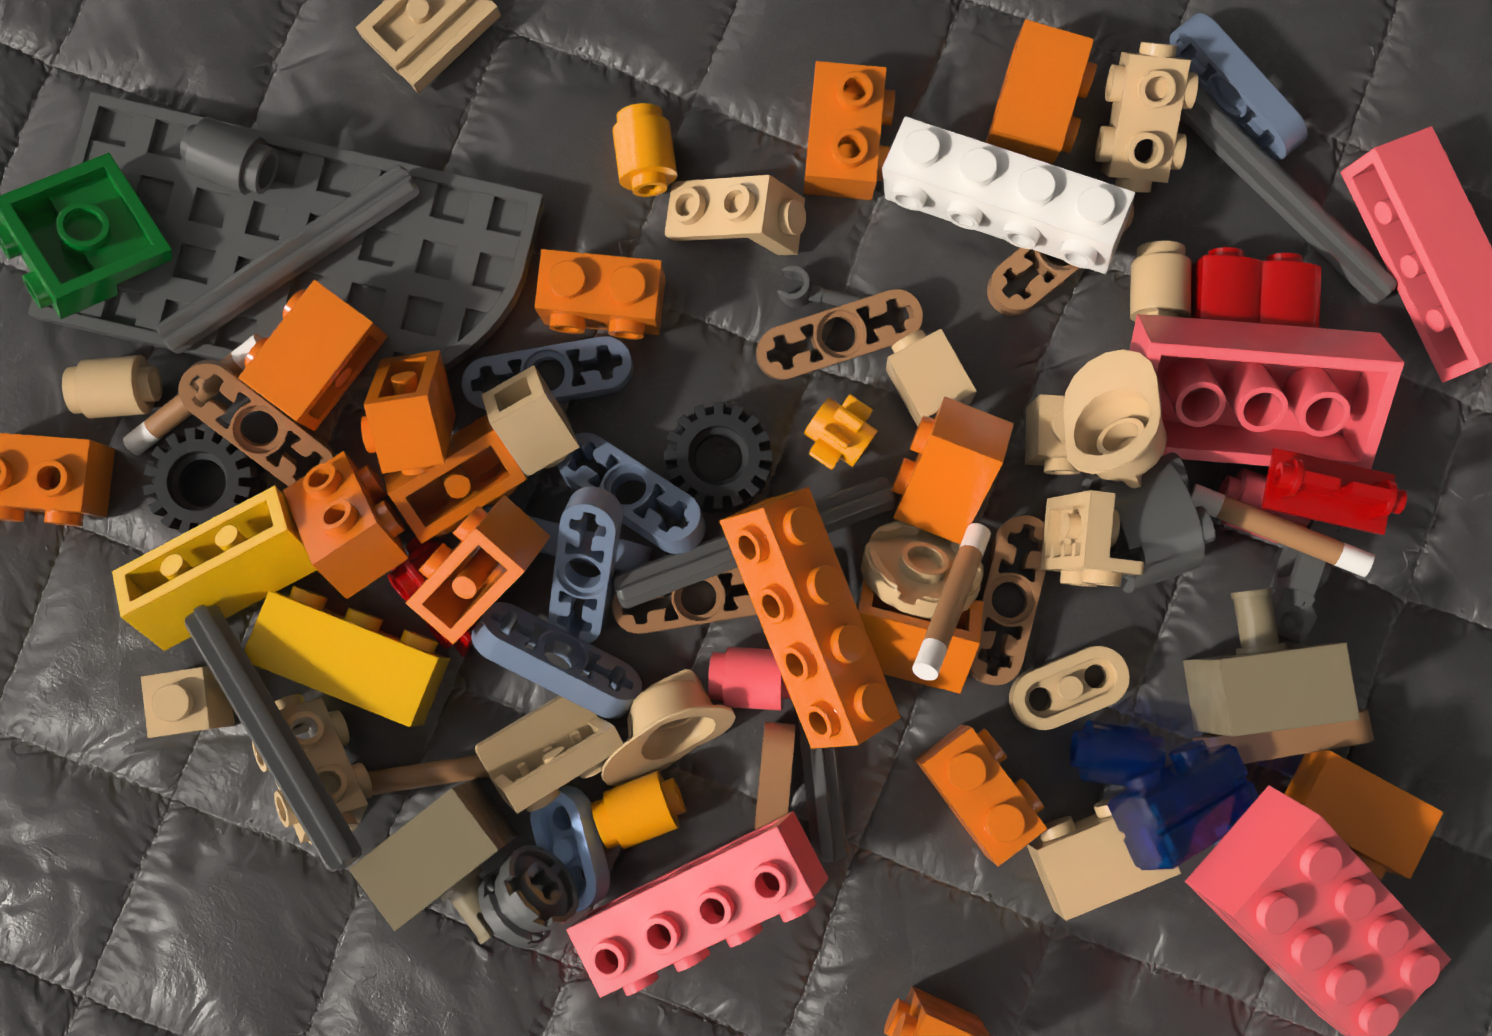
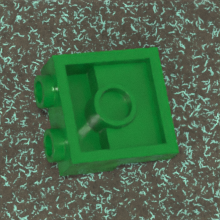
(80, 235)

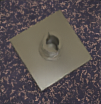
(1266, 681)
(437, 858)

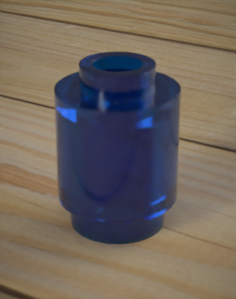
(1114, 751)

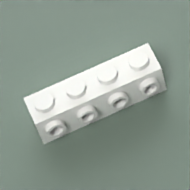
(1006, 195)

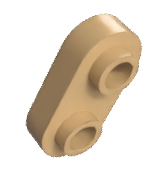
(1066, 687)

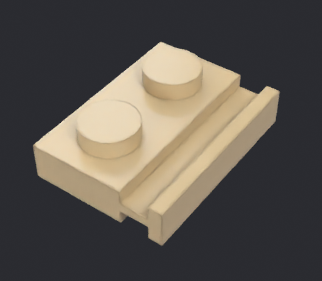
(425, 35)

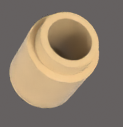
(1161, 280)
(111, 387)

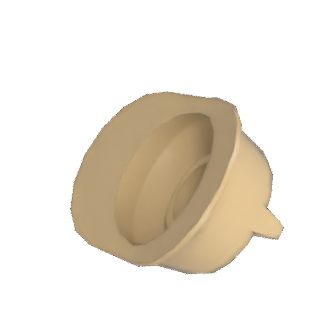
(1114, 418)
(665, 726)

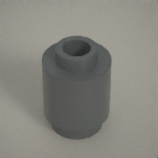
(229, 156)

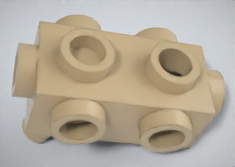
(1147, 104)
(328, 734)

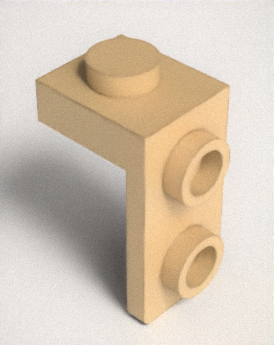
(737, 208)

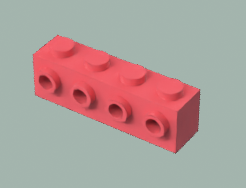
(1429, 247)
(698, 906)

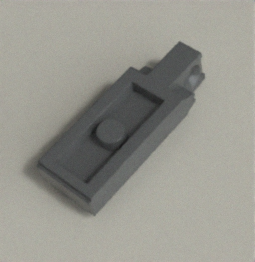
(1295, 587)

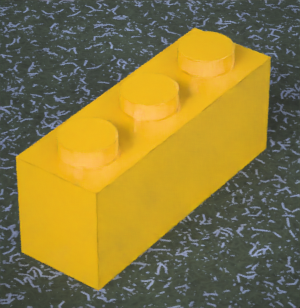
(218, 563)
(347, 656)

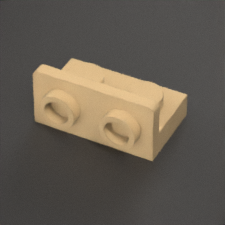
(1079, 540)

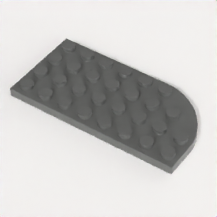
(425, 275)

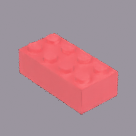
(1258, 387)
(1318, 916)

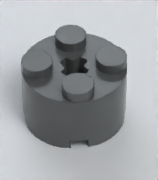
(1158, 523)

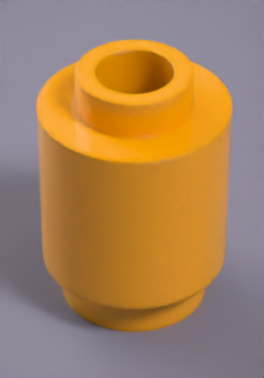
(644, 150)
(638, 810)

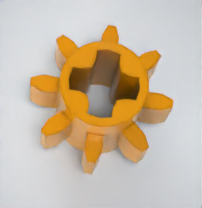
(840, 431)

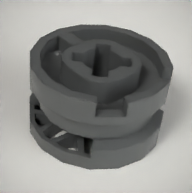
(528, 896)

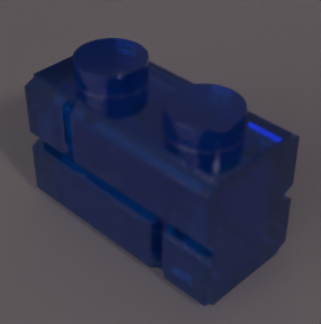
(1183, 806)

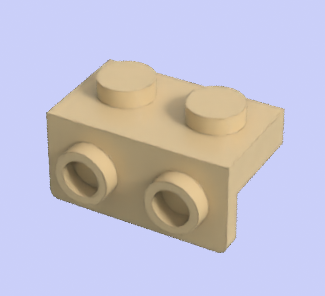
(546, 752)

